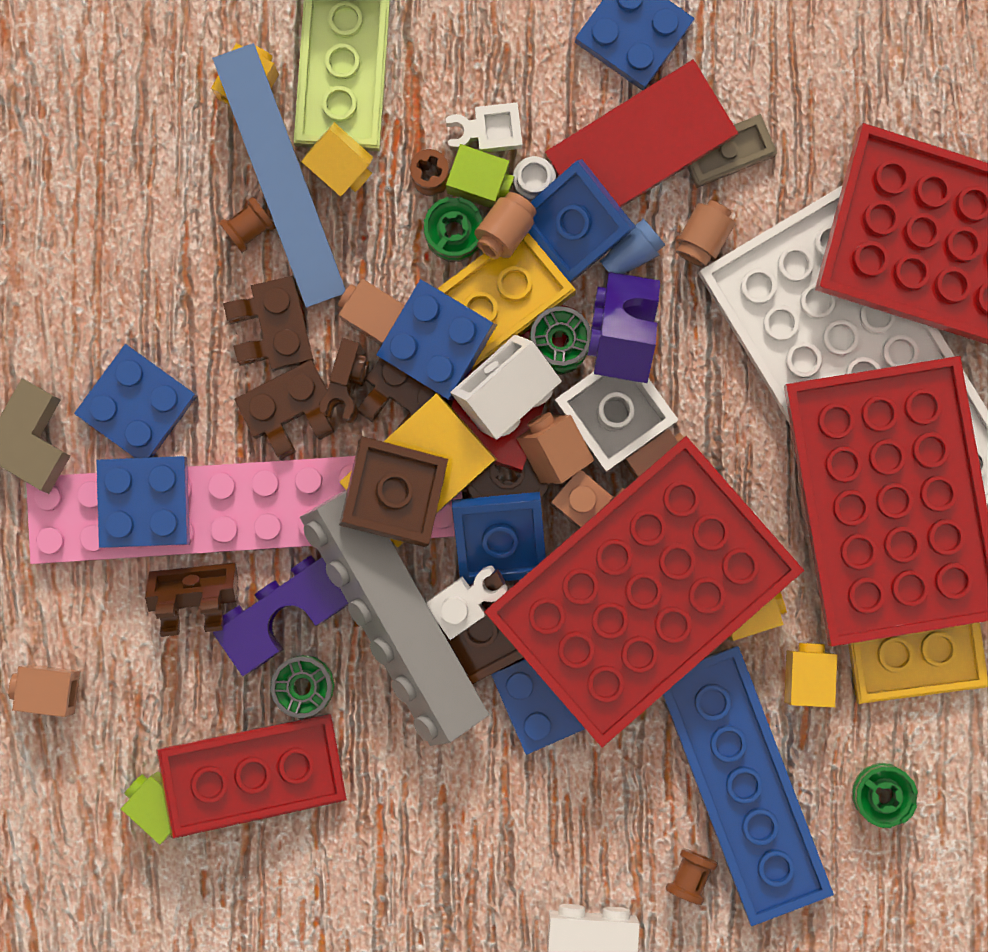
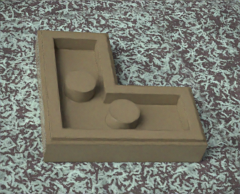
(745, 150)
(20, 441)

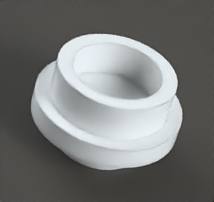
(533, 176)

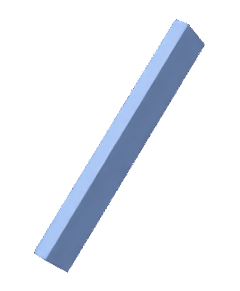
(279, 174)

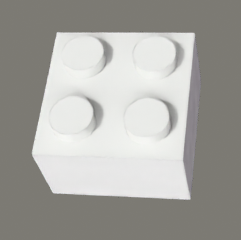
(615, 416)

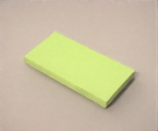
(342, 70)

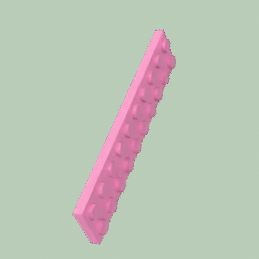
(228, 510)

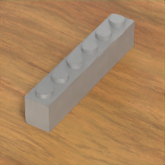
(397, 624)

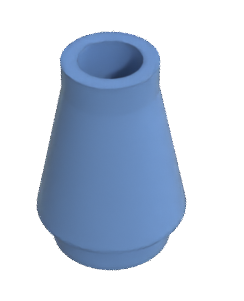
(633, 250)

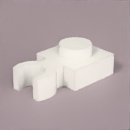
(494, 128)
(461, 604)

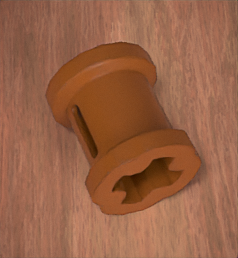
(424, 160)
(247, 224)
(691, 876)

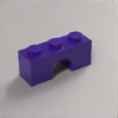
(624, 327)
(249, 633)

